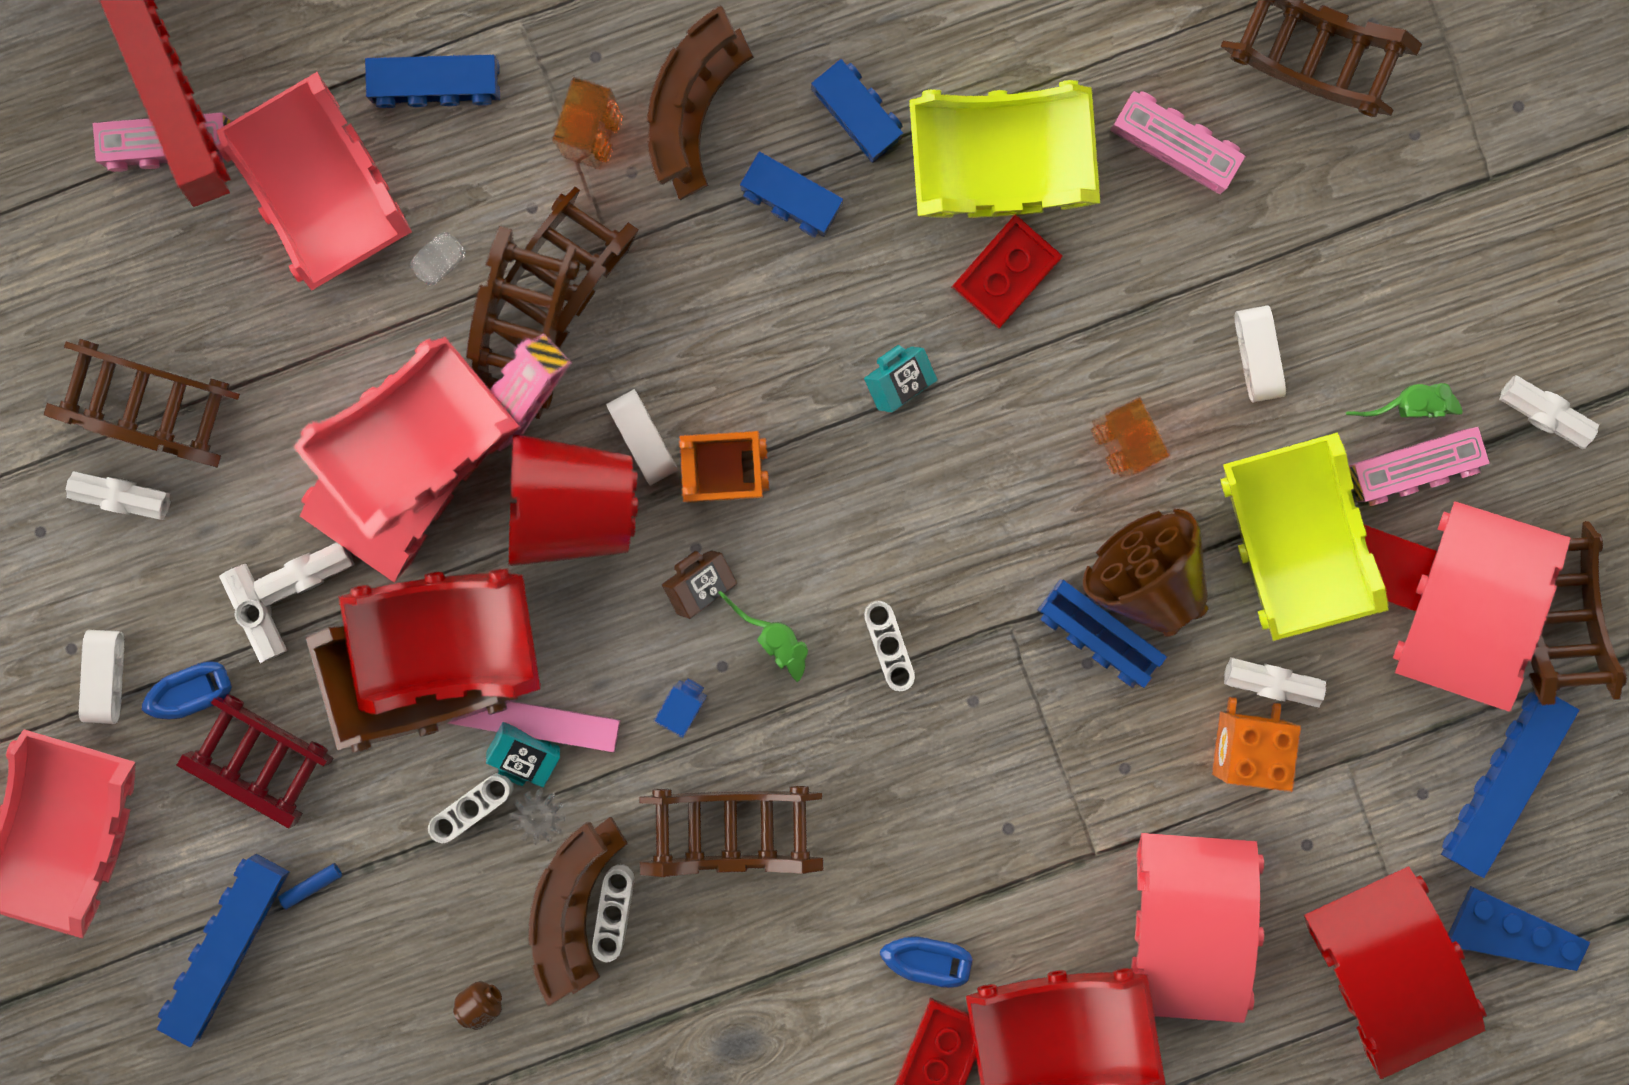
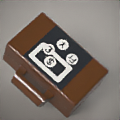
(698, 582)

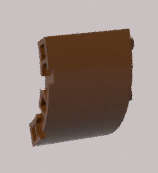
(361, 729)

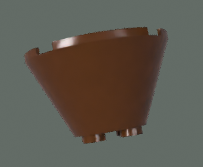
(1152, 572)

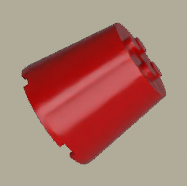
(569, 502)

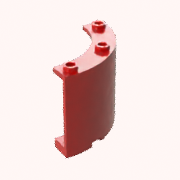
(439, 639)
(1397, 971)
(1067, 1031)

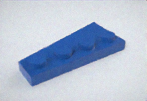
(1506, 931)

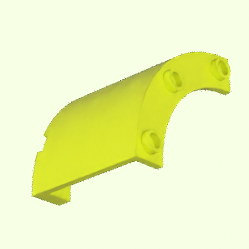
(1004, 152)
(1304, 537)

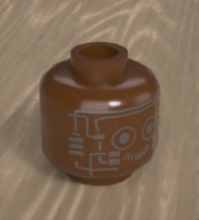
(477, 1005)

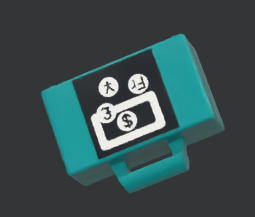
(899, 377)
(522, 756)

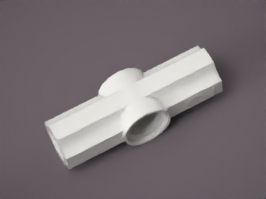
(1549, 412)
(118, 495)
(303, 573)
(262, 633)
(1275, 682)

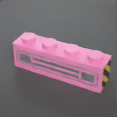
(1177, 142)
(136, 143)
(529, 381)
(1418, 464)

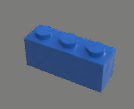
(857, 110)
(790, 195)
(681, 706)

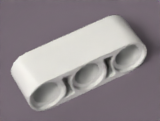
(1260, 354)
(642, 437)
(889, 661)
(101, 676)
(460, 818)
(613, 928)

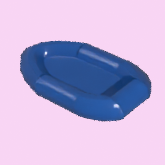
(186, 691)
(927, 961)

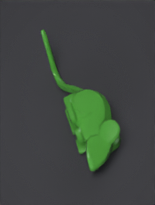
(1421, 401)
(779, 641)

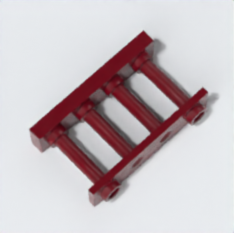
(228, 778)

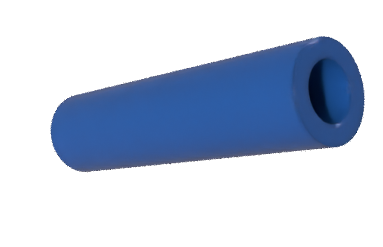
(310, 886)

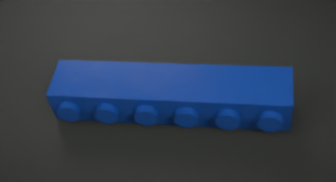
(1508, 783)
(222, 949)

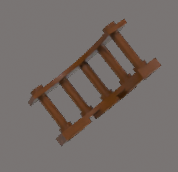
(1328, 23)
(684, 94)
(597, 266)
(484, 320)
(126, 428)
(1547, 680)
(731, 860)
(561, 907)

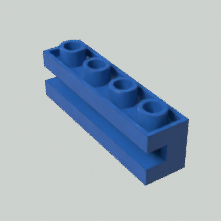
(432, 80)
(1101, 633)

